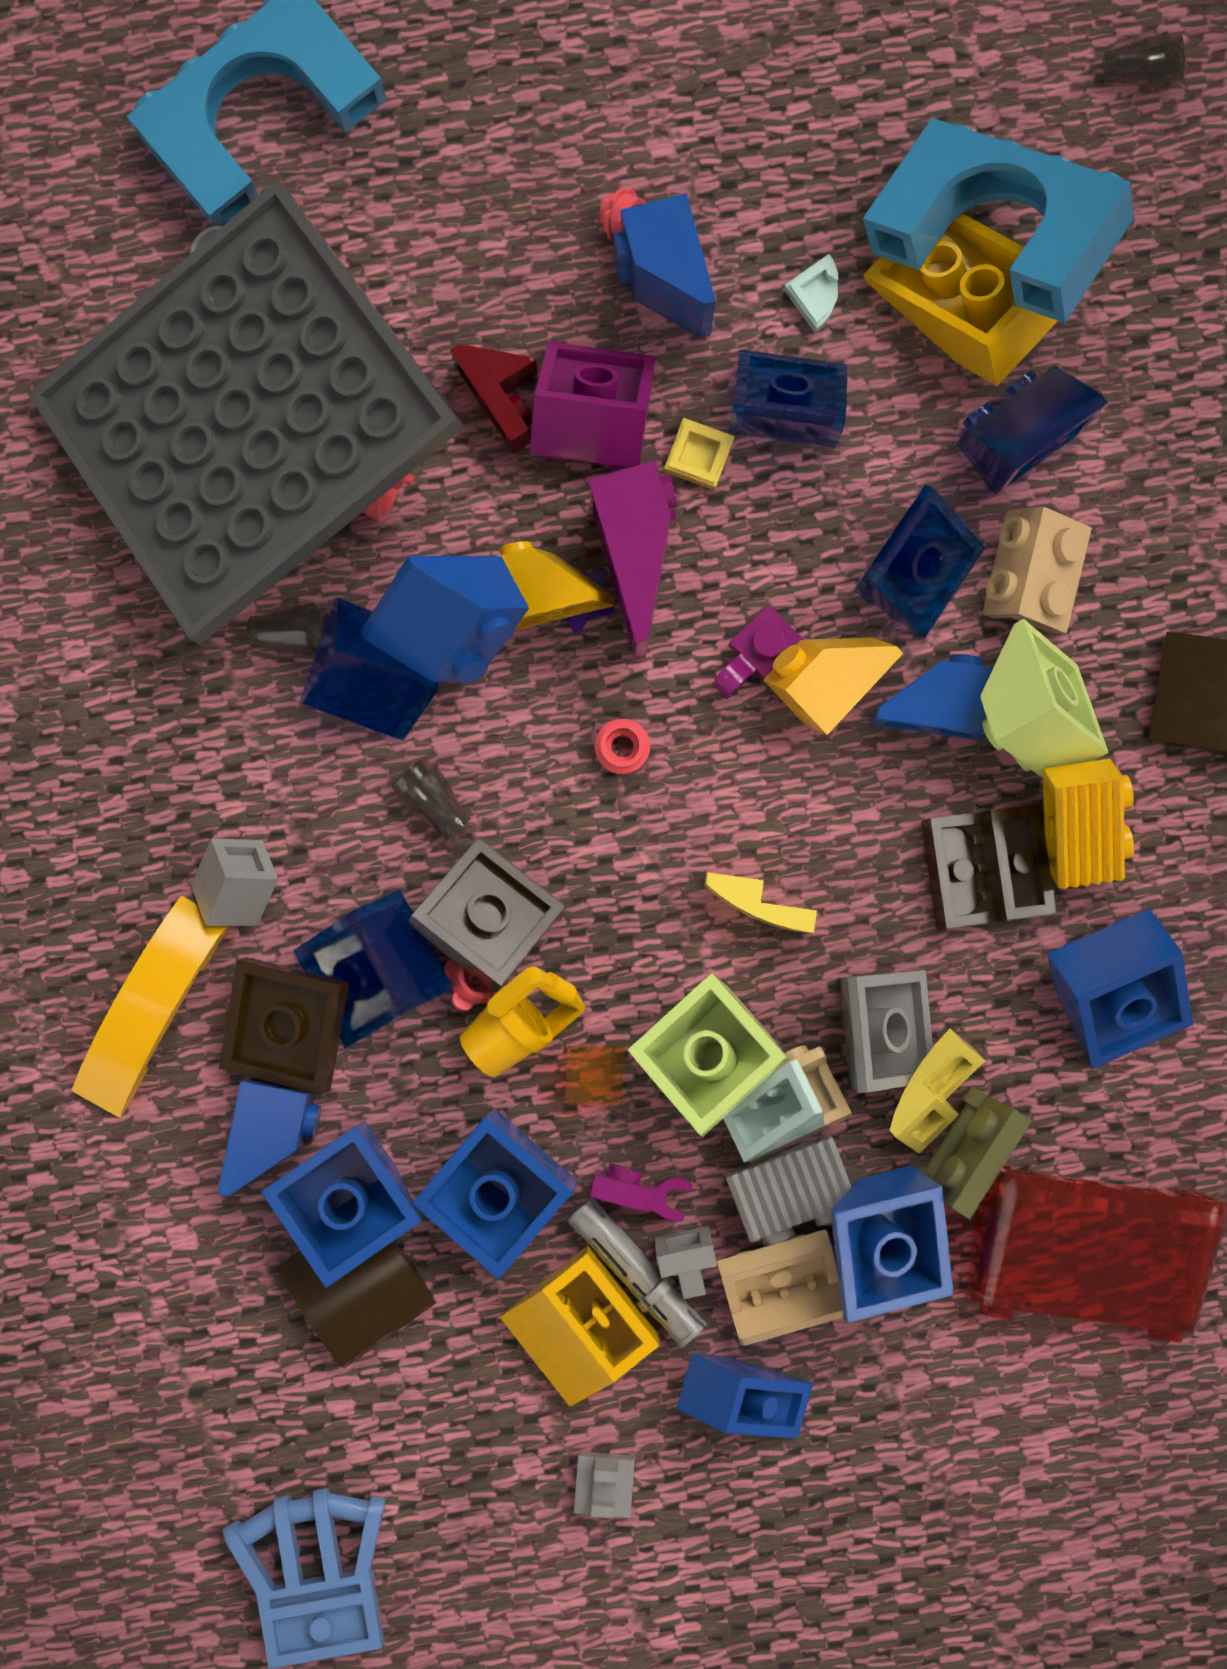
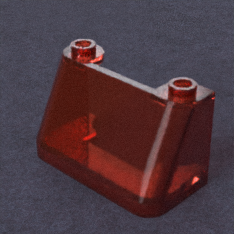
(1094, 1251)

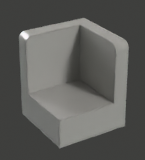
(234, 882)

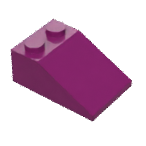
(633, 524)

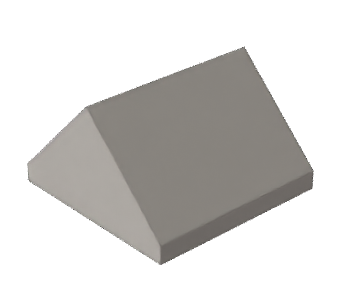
(885, 1028)

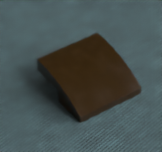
(1192, 694)
(988, 866)
(362, 1304)

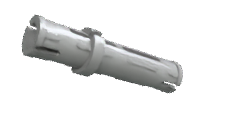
(637, 1273)

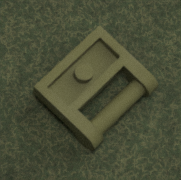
(975, 1150)

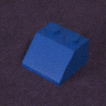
(665, 263)
(447, 615)
(1122, 987)
(496, 1193)
(343, 1203)
(891, 1243)

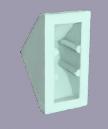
(775, 1113)

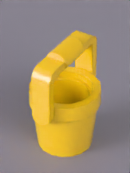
(513, 1025)

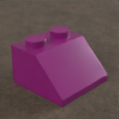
(592, 405)

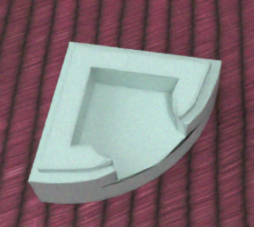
(815, 292)

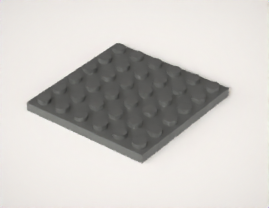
(243, 412)

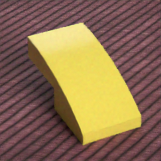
(746, 895)
(923, 1105)

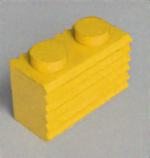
(1086, 822)

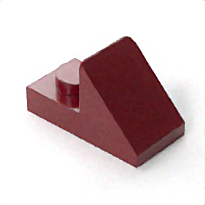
(492, 377)

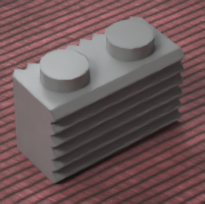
(789, 1189)

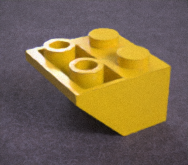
(581, 1327)

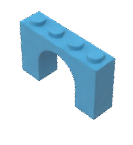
(279, 39)
(960, 168)

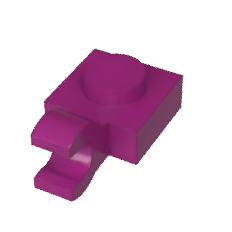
(756, 650)
(623, 1187)

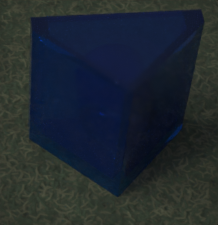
(789, 398)
(921, 563)
(361, 681)

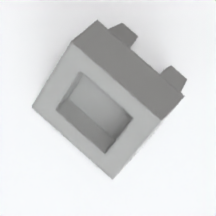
(686, 1256)
(604, 1485)

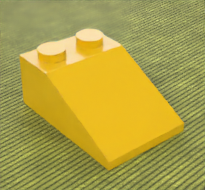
(965, 299)

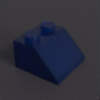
(1028, 425)
(382, 959)

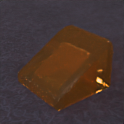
(594, 1074)

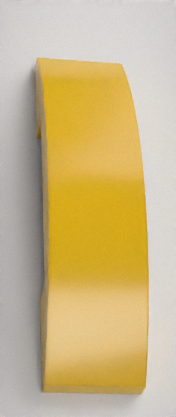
(146, 1007)

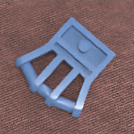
(317, 1614)

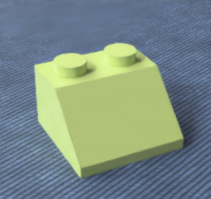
(1039, 705)
(708, 1054)

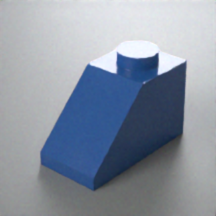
(941, 700)
(265, 1129)
(743, 1397)

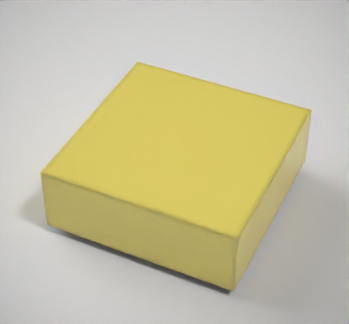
(699, 454)

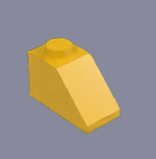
(551, 585)
(829, 676)

